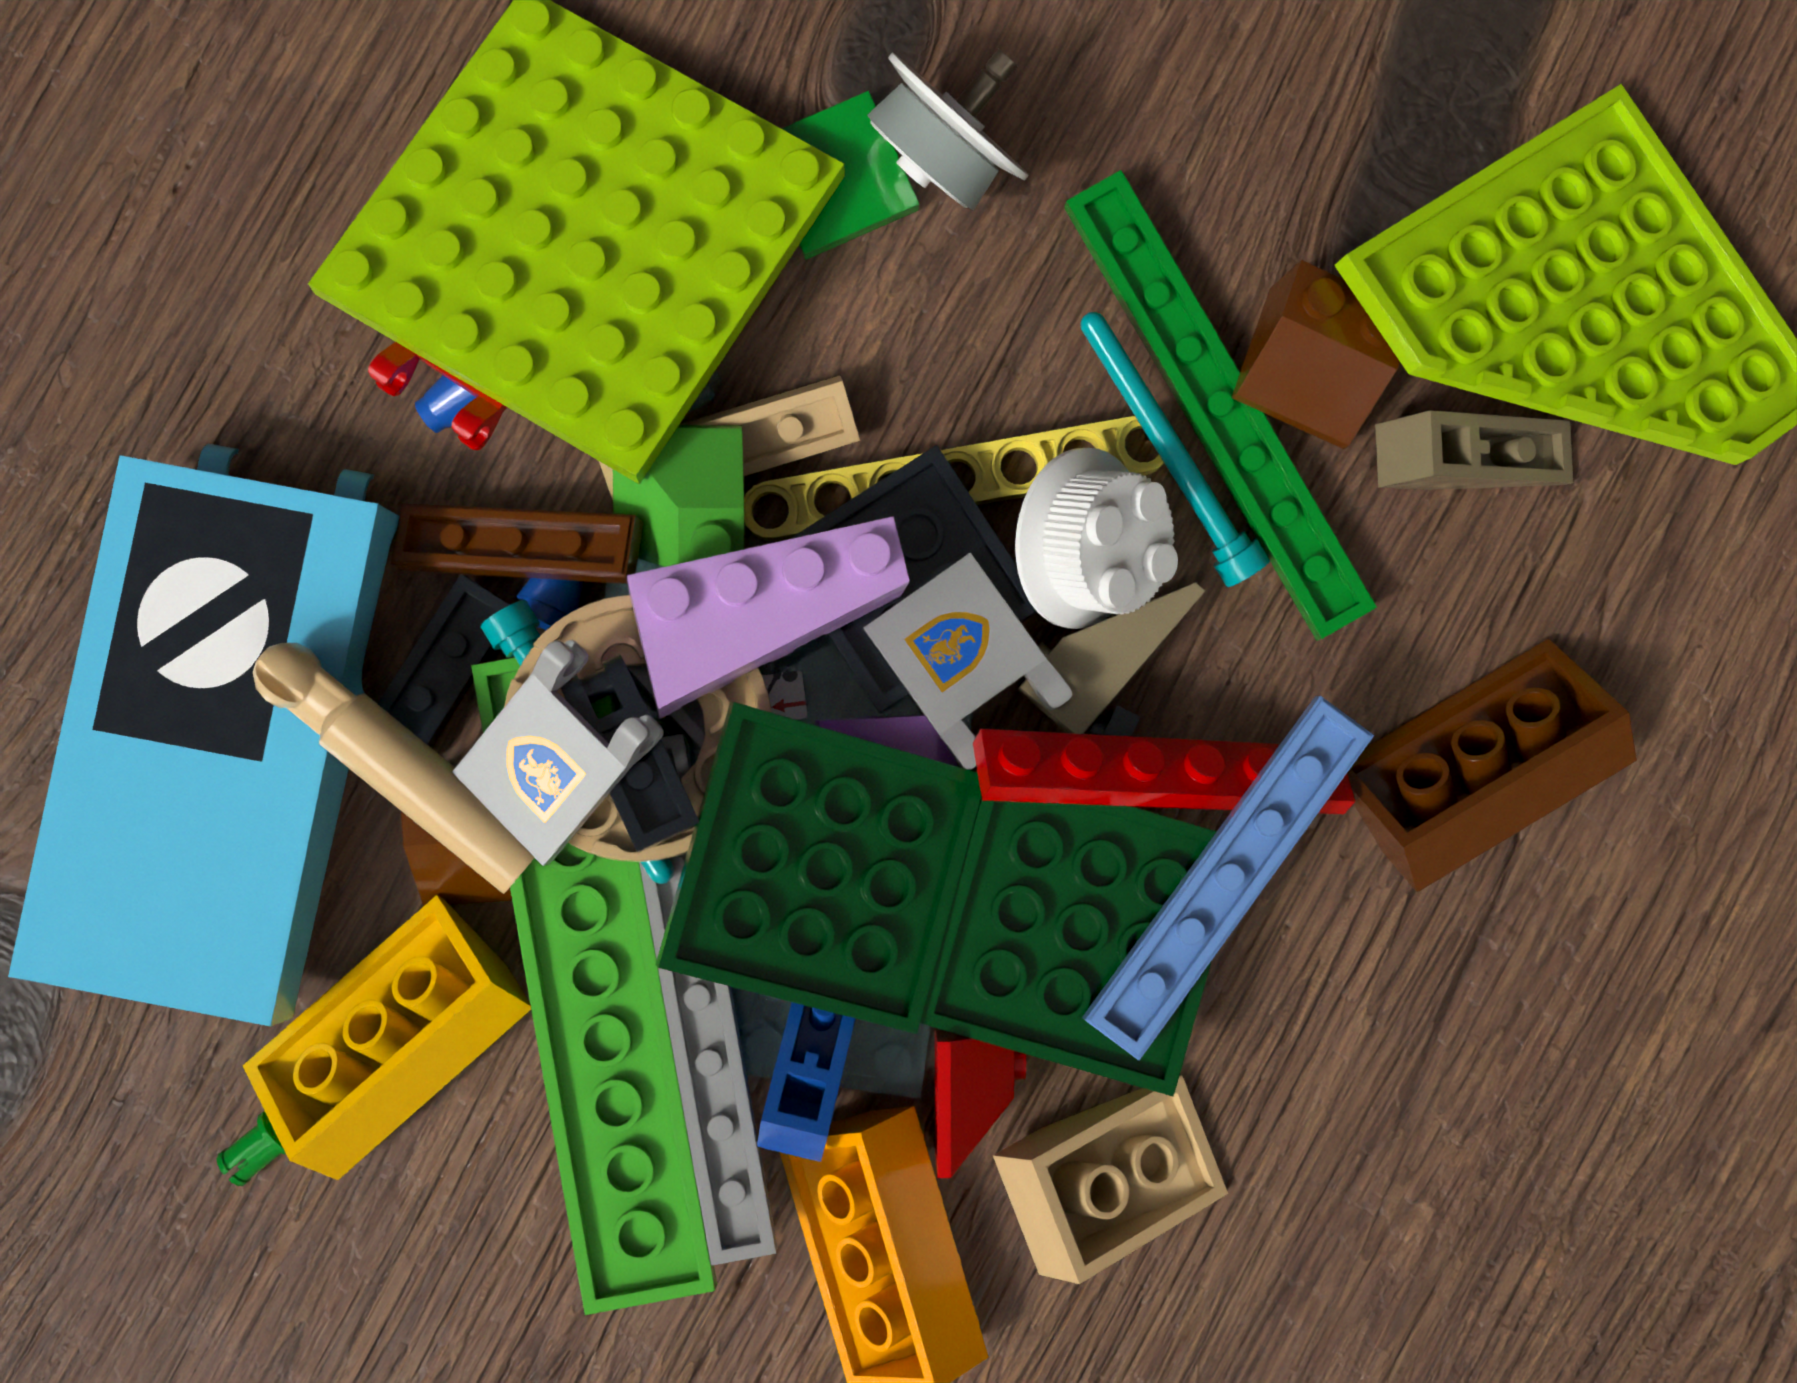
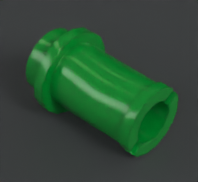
(257, 1149)

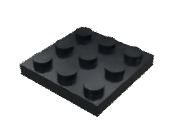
(935, 530)

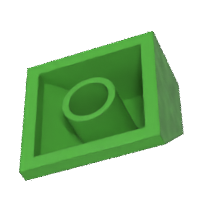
(689, 496)

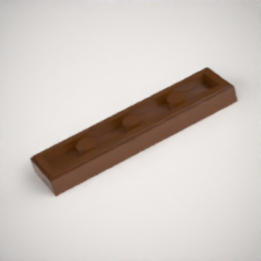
(517, 543)

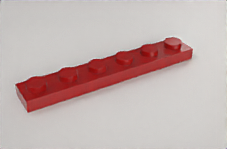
(1124, 770)

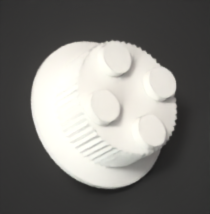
(1092, 539)

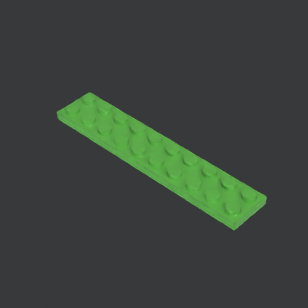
(607, 1067)

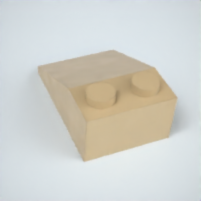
(1109, 1180)

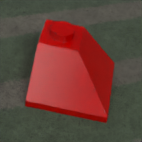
(970, 1094)

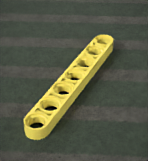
(982, 458)

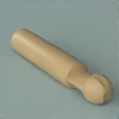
(391, 761)

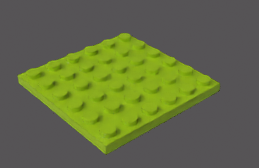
(579, 233)

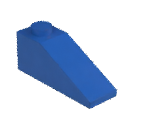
(805, 1082)

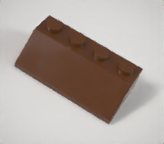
(1489, 763)

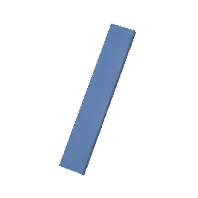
(1227, 877)

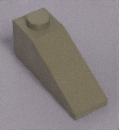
(1472, 451)
(1107, 655)

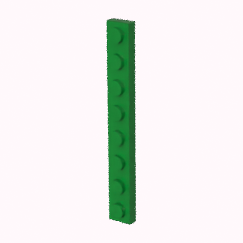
(1203, 382)

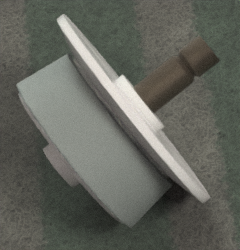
(940, 133)

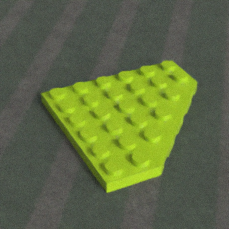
(1587, 292)

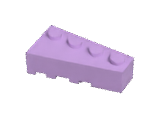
(751, 606)

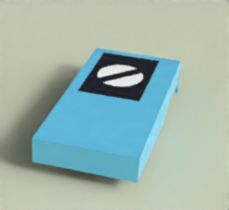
(178, 800)

